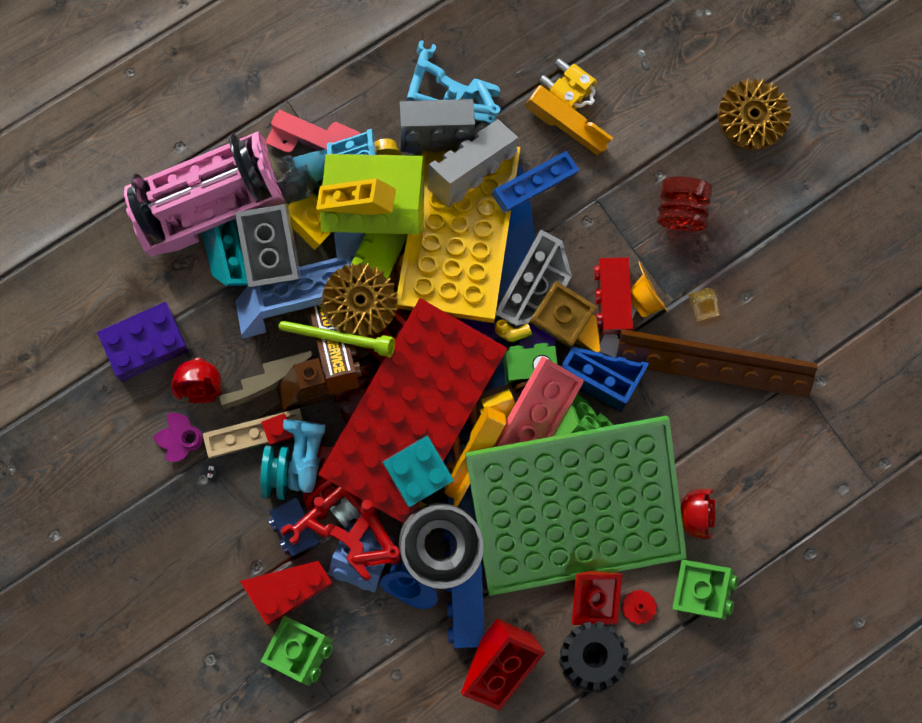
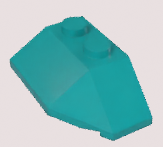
(225, 254)

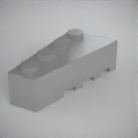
(471, 163)

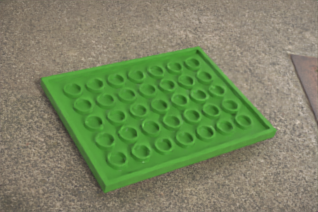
(577, 504)

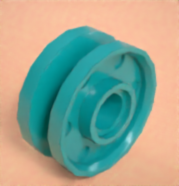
(274, 472)

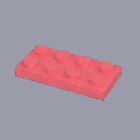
(541, 404)

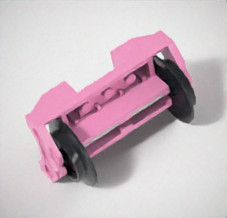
(179, 208)

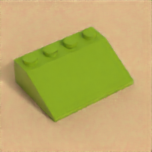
(399, 171)

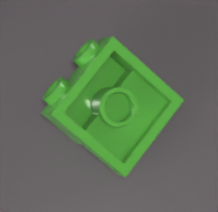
(705, 590)
(297, 651)

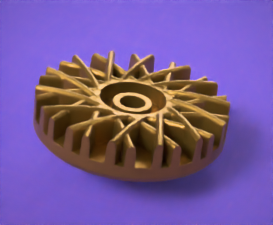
(761, 101)
(370, 288)

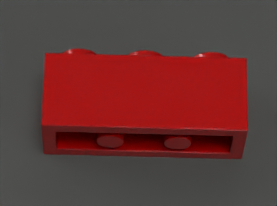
(613, 295)

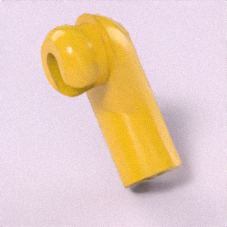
(511, 333)

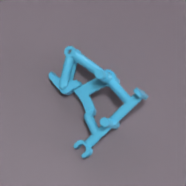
(483, 111)

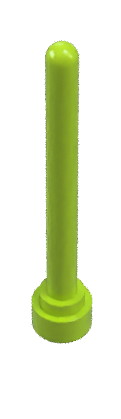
(383, 345)

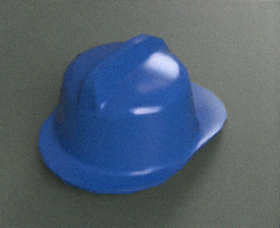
(407, 588)

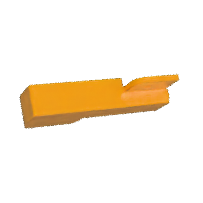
(558, 113)
(482, 437)

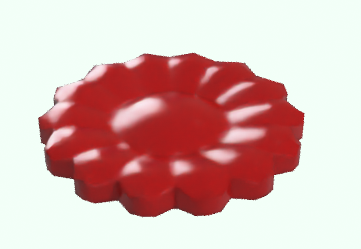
(639, 607)

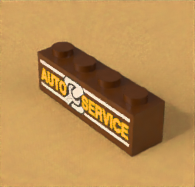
(335, 357)

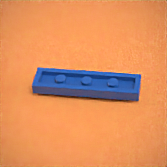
(535, 182)

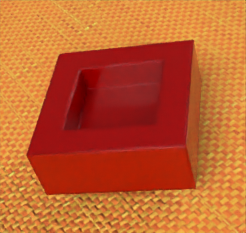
(274, 430)

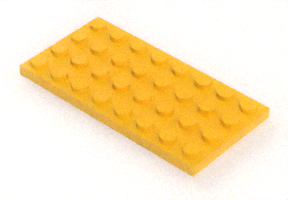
(460, 250)

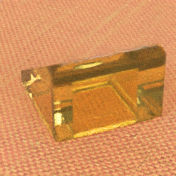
(704, 304)

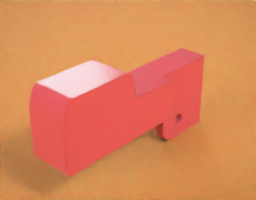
(293, 129)

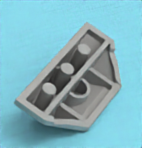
(538, 272)

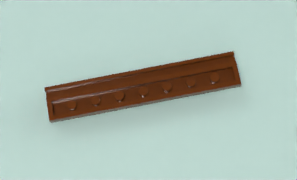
(718, 363)

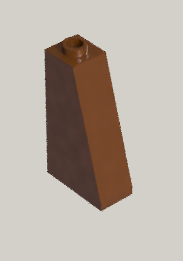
(303, 386)

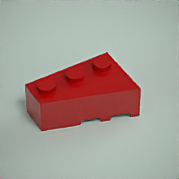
(286, 589)

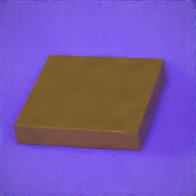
(563, 314)

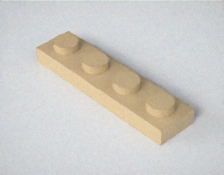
(241, 436)

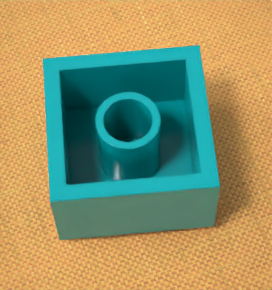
(417, 471)

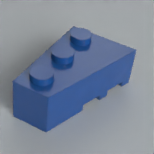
(605, 377)

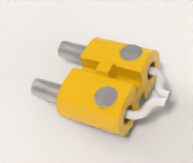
(573, 86)

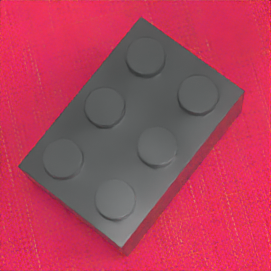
(435, 125)

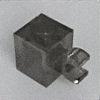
(295, 182)

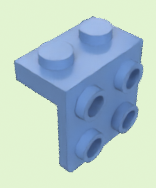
(343, 571)

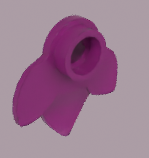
(176, 436)

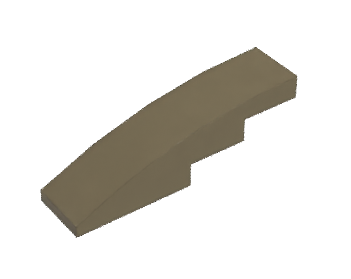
(263, 383)

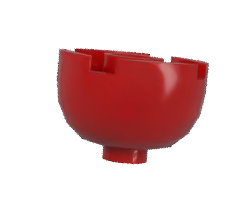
(197, 381)
(698, 513)

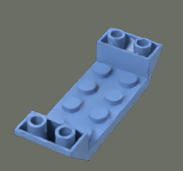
(286, 296)

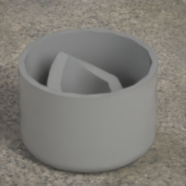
(459, 564)

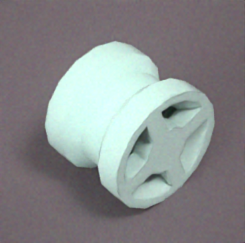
(345, 512)

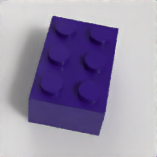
(143, 341)

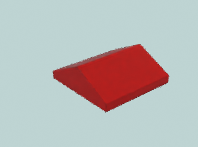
(596, 597)

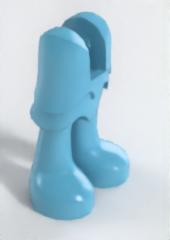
(303, 469)

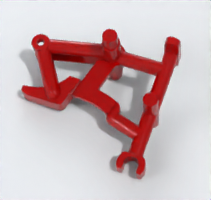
(367, 520)

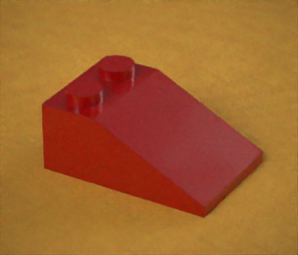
(501, 664)

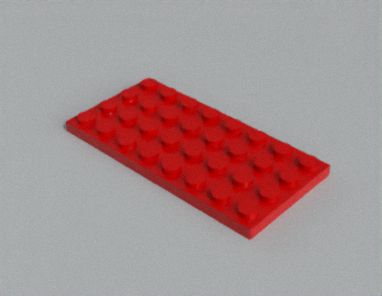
(416, 393)

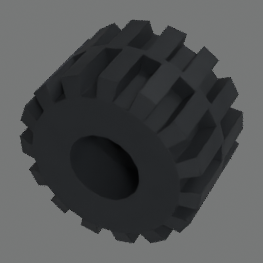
(610, 652)

